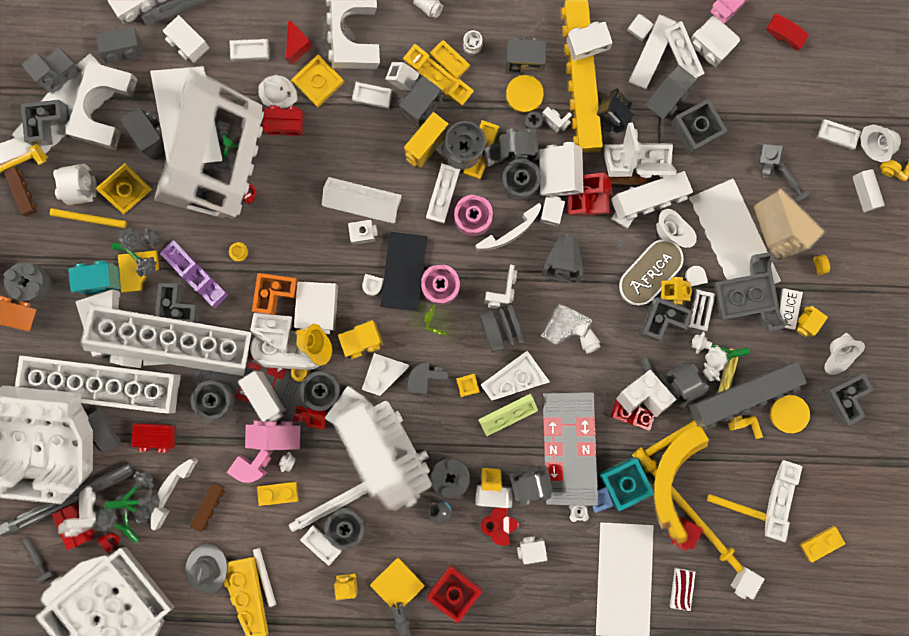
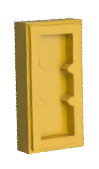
(450, 59)
(491, 479)

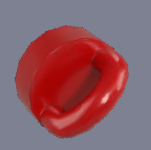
(249, 198)
(106, 544)

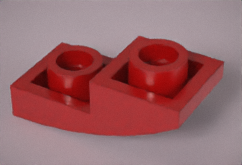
(785, 29)
(638, 417)

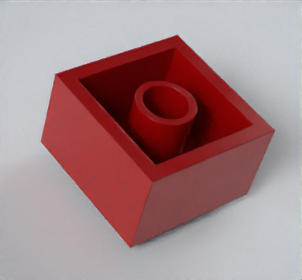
(454, 593)

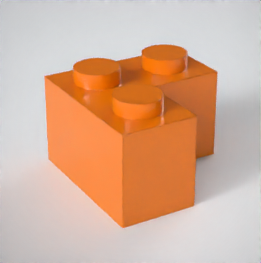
(268, 290)
(16, 315)

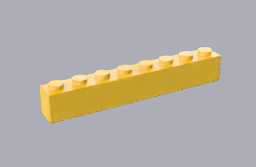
(582, 82)

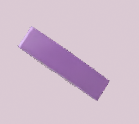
(194, 274)

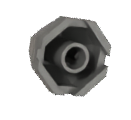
(564, 261)

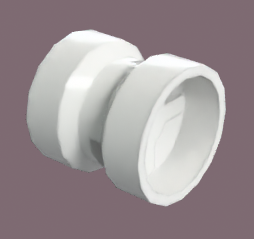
(474, 39)

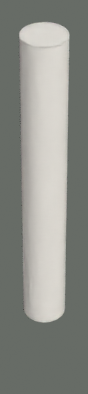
(264, 577)

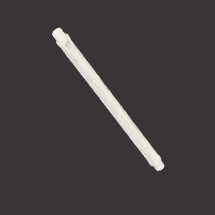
(336, 503)

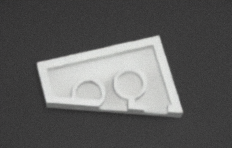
(515, 377)

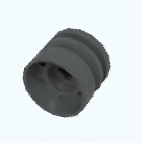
(463, 135)
(501, 328)

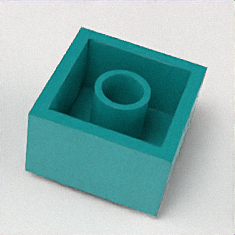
(94, 278)
(626, 483)

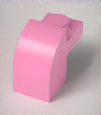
(726, 9)
(249, 471)

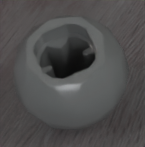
(440, 512)

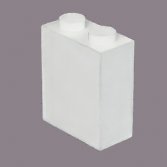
(561, 170)
(316, 305)
(262, 396)

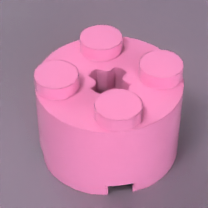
(476, 205)
(438, 274)

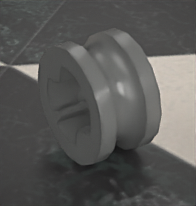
(529, 125)

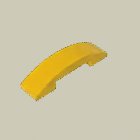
(425, 66)

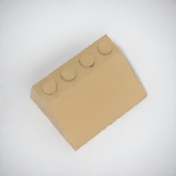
(785, 225)

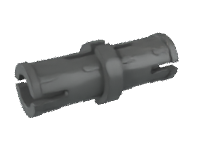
(401, 621)

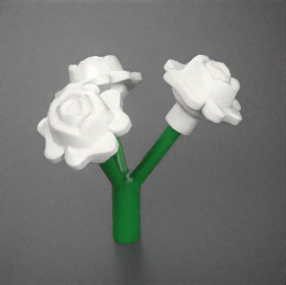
(716, 357)

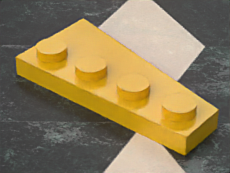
(246, 595)

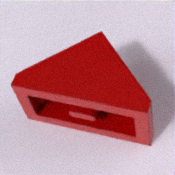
(296, 44)

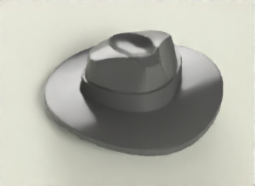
(207, 568)

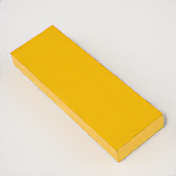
(490, 132)

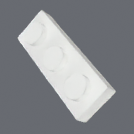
(683, 49)
(442, 193)

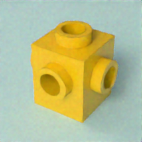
(676, 290)

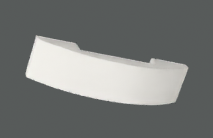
(651, 53)
(490, 243)
(780, 500)
(160, 514)

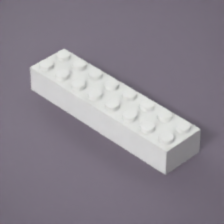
(166, 340)
(102, 383)

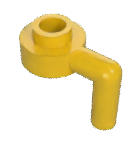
(893, 168)
(739, 422)

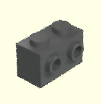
(119, 45)

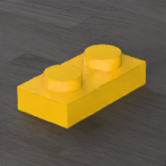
(277, 493)
(822, 544)

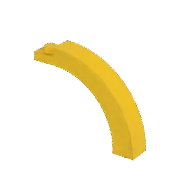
(677, 453)

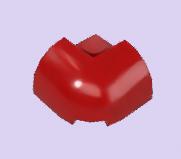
(595, 196)

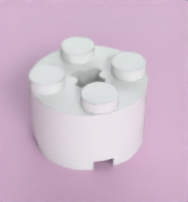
(75, 184)

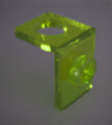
(428, 318)

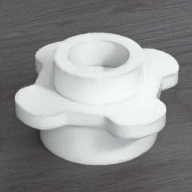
(286, 462)
(578, 516)

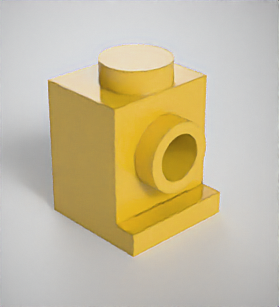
(810, 322)
(346, 586)

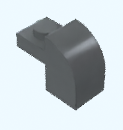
(420, 375)

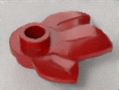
(502, 526)

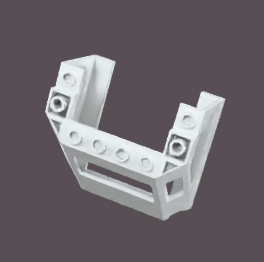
(184, 165)

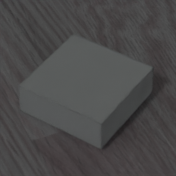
(492, 154)

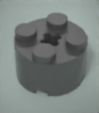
(518, 145)
(528, 172)
(27, 282)
(685, 384)
(202, 396)
(314, 399)
(531, 484)
(447, 488)
(336, 534)

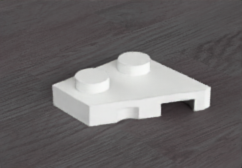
(382, 374)

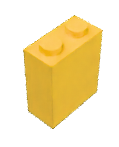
(426, 140)

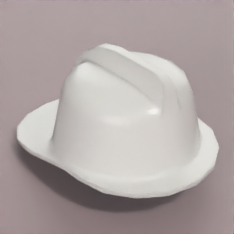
(674, 228)
(843, 353)

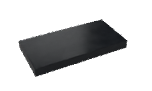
(403, 271)

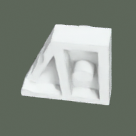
(272, 330)

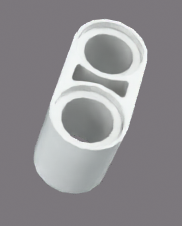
(494, 499)

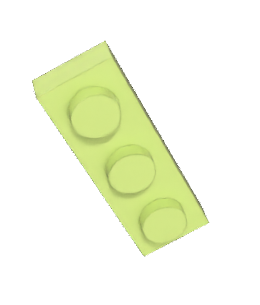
(508, 415)

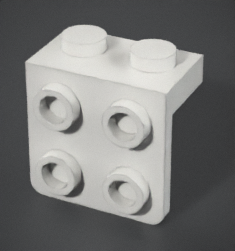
(714, 41)
(622, 159)
(655, 160)
(496, 300)
(86, 516)

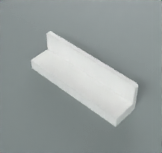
(360, 200)

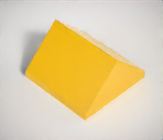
(124, 188)

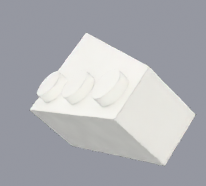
(107, 299)

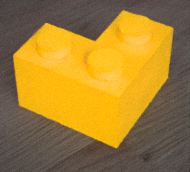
(361, 339)

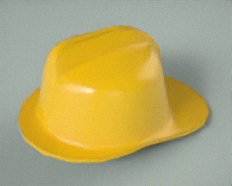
(314, 344)

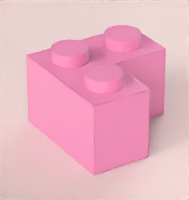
(272, 436)

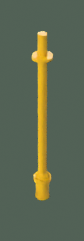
(726, 554)

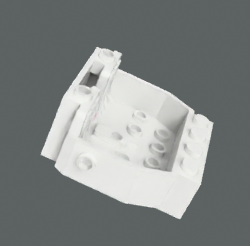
(65, 444)
(383, 453)
(89, 593)

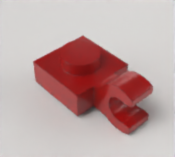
(312, 417)

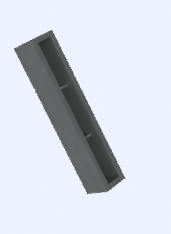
(747, 394)

